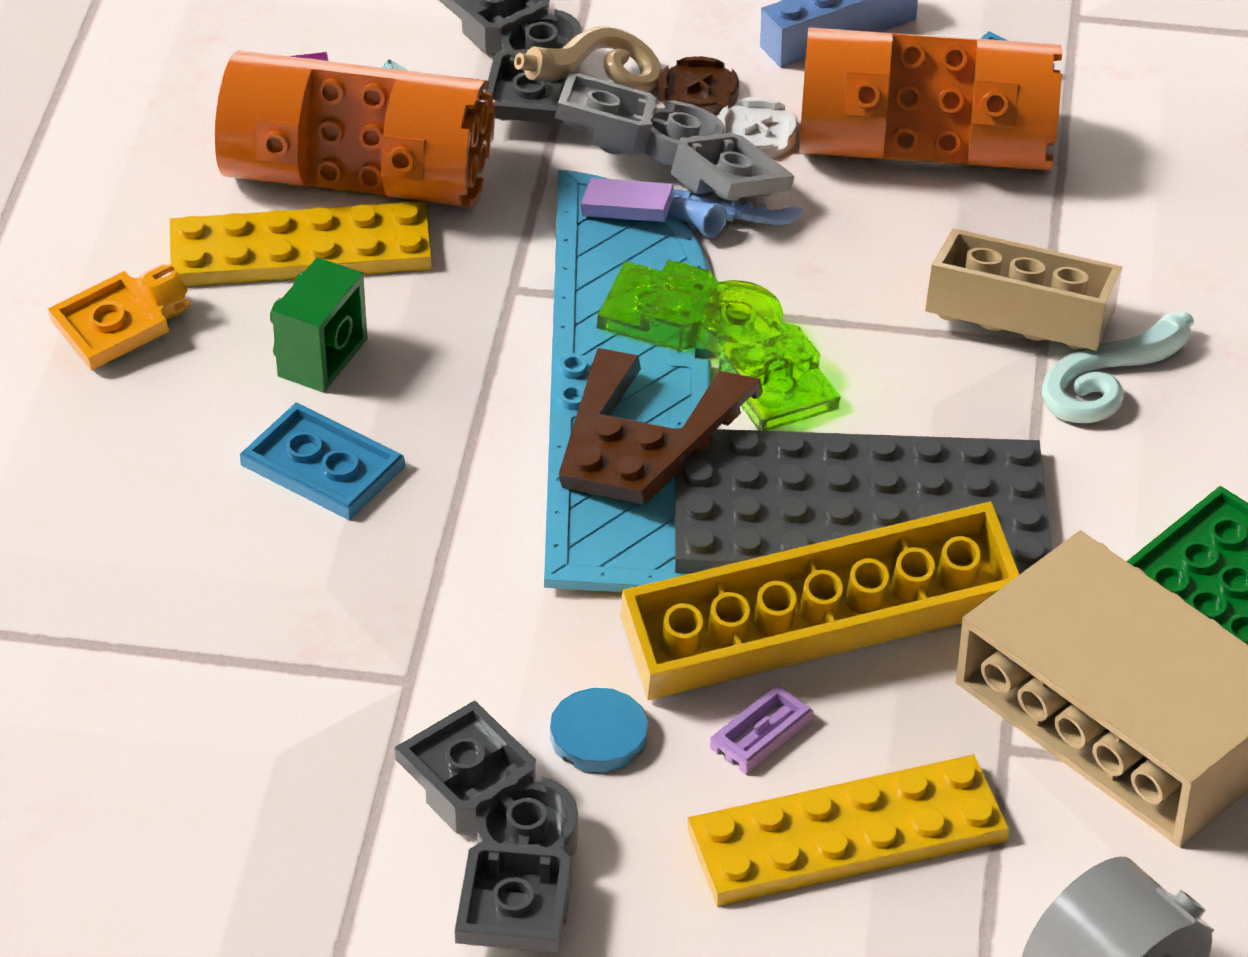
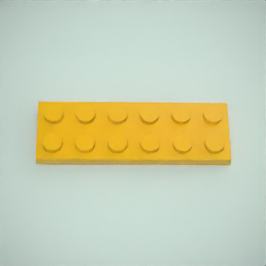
(286, 242)
(846, 830)

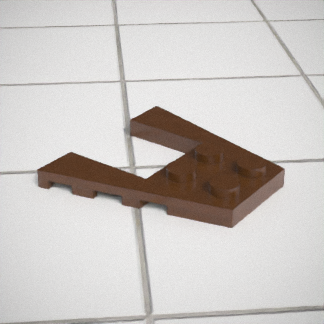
(633, 457)

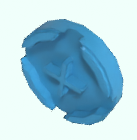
(598, 729)

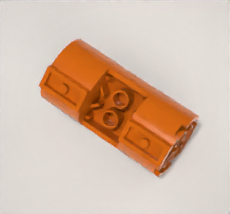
(930, 98)
(354, 128)

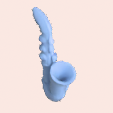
(711, 213)

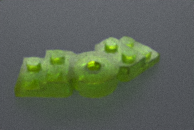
(730, 320)

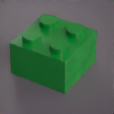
(319, 324)

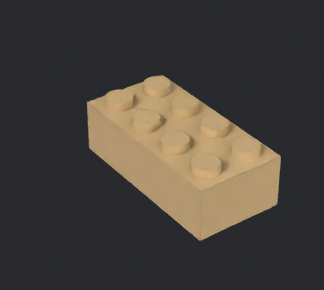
(1023, 289)

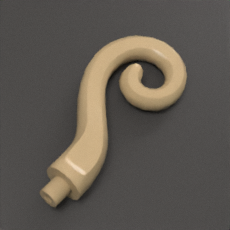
(555, 64)

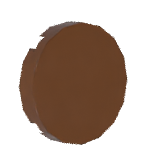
(699, 82)

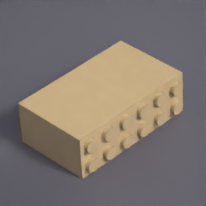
(1116, 683)

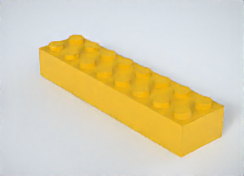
(815, 600)

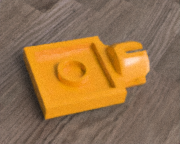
(120, 313)

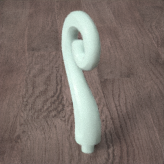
(1147, 348)

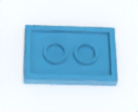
(322, 460)

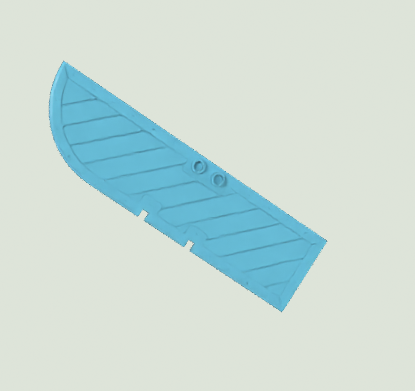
(588, 536)

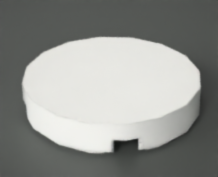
(762, 123)

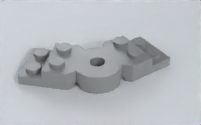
(674, 135)

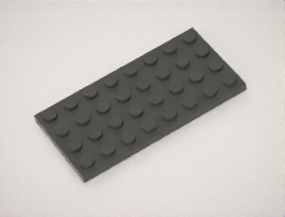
(796, 489)

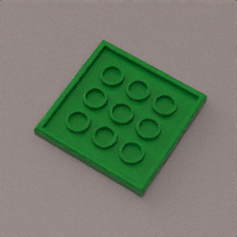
(1205, 560)

